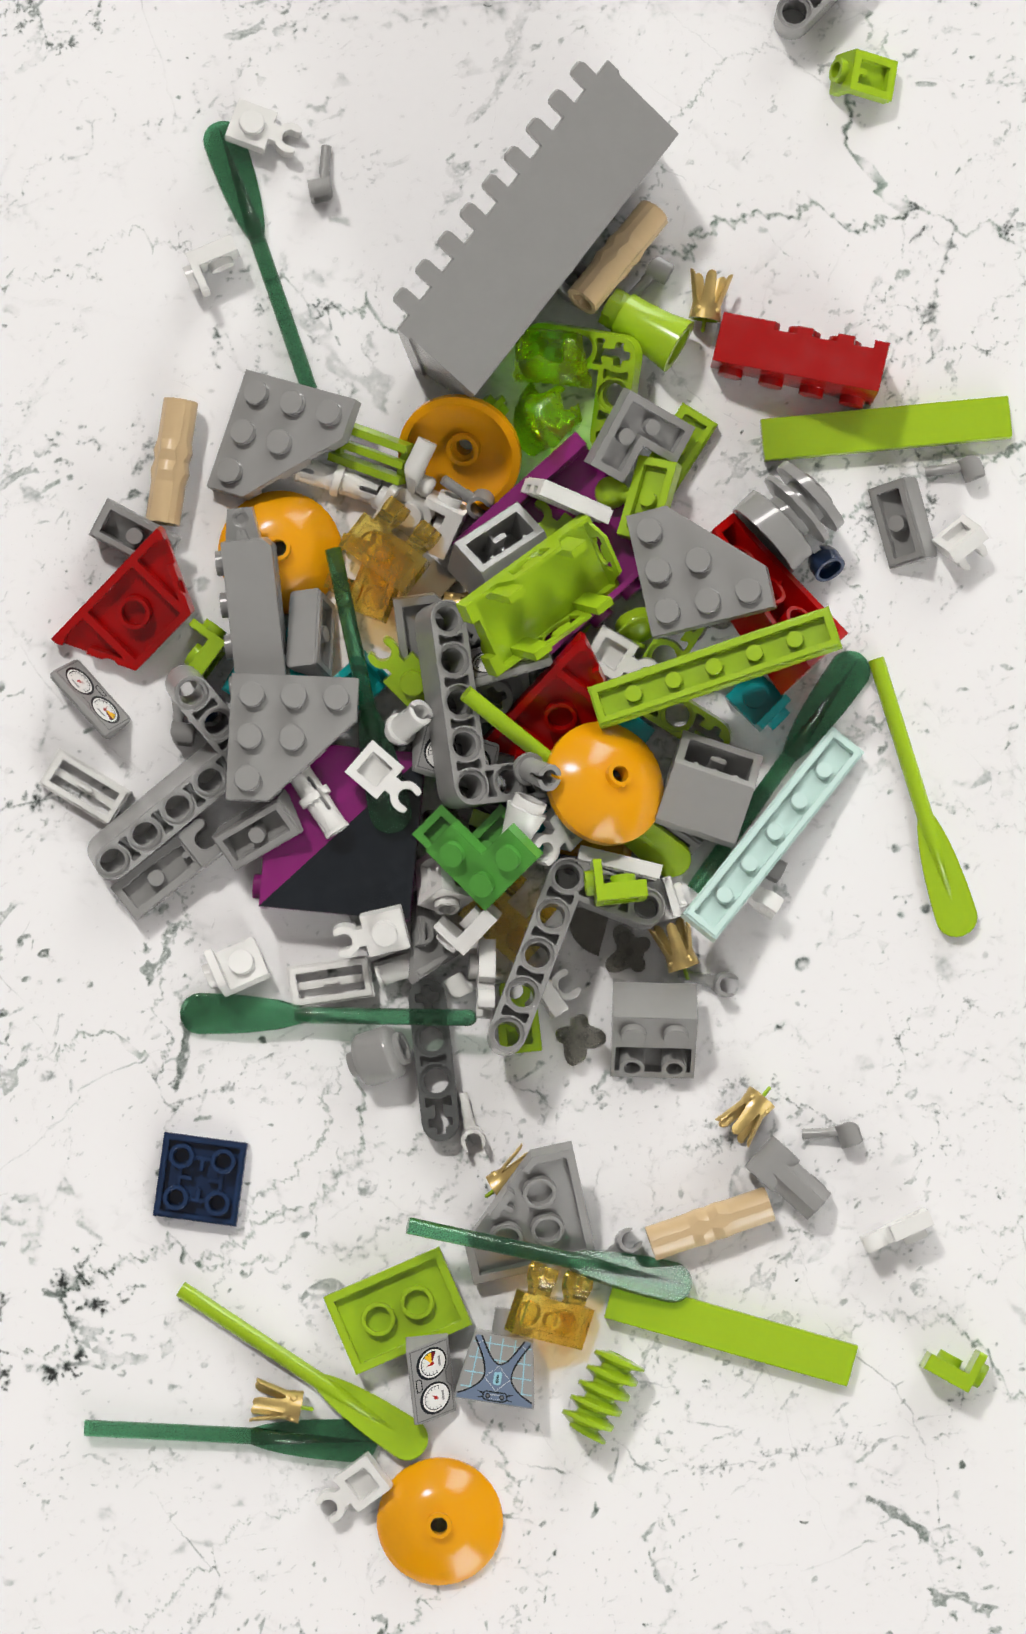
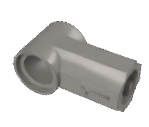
(781, 1172)

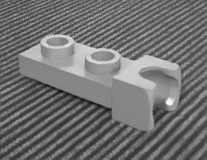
(165, 870)

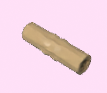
(617, 257)
(171, 461)
(710, 1223)

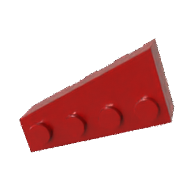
(799, 360)
(790, 597)

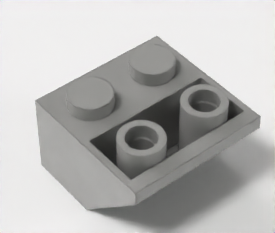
(494, 546)
(708, 789)
(653, 1029)

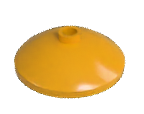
(495, 451)
(306, 533)
(591, 798)
(448, 1491)

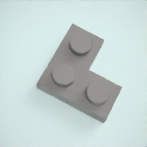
(634, 425)

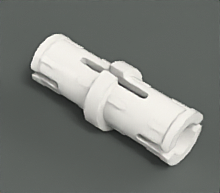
(339, 481)
(317, 800)

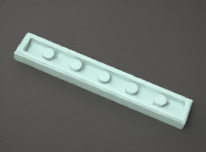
(772, 834)

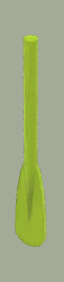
(654, 845)
(942, 873)
(365, 1411)

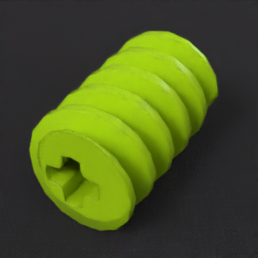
(601, 1394)

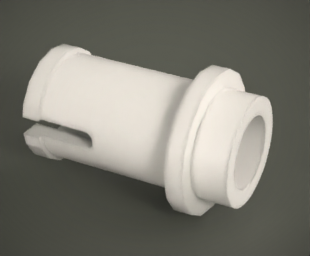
(402, 727)
(392, 969)

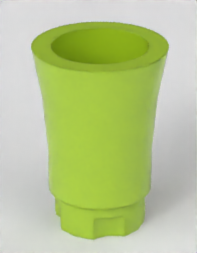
(657, 330)

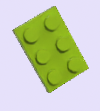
(396, 1304)

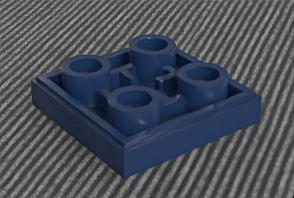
(200, 1179)

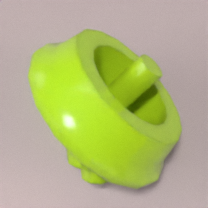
(634, 626)

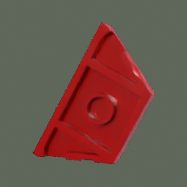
(133, 608)
(555, 699)

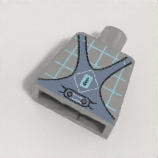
(498, 1366)

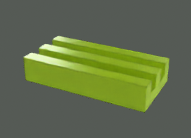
(369, 468)

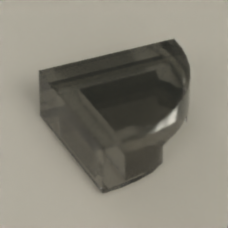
(588, 929)

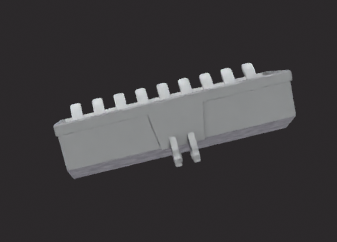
(532, 231)

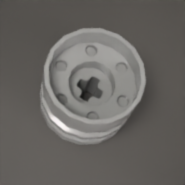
(796, 509)

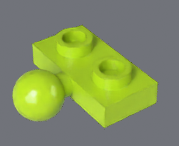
(650, 488)

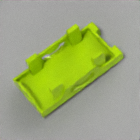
(540, 592)

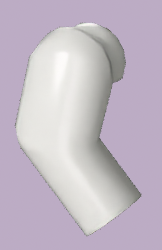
(416, 467)

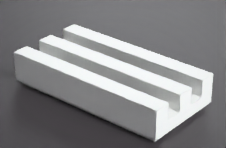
(566, 499)
(54, 769)
(621, 863)
(365, 977)

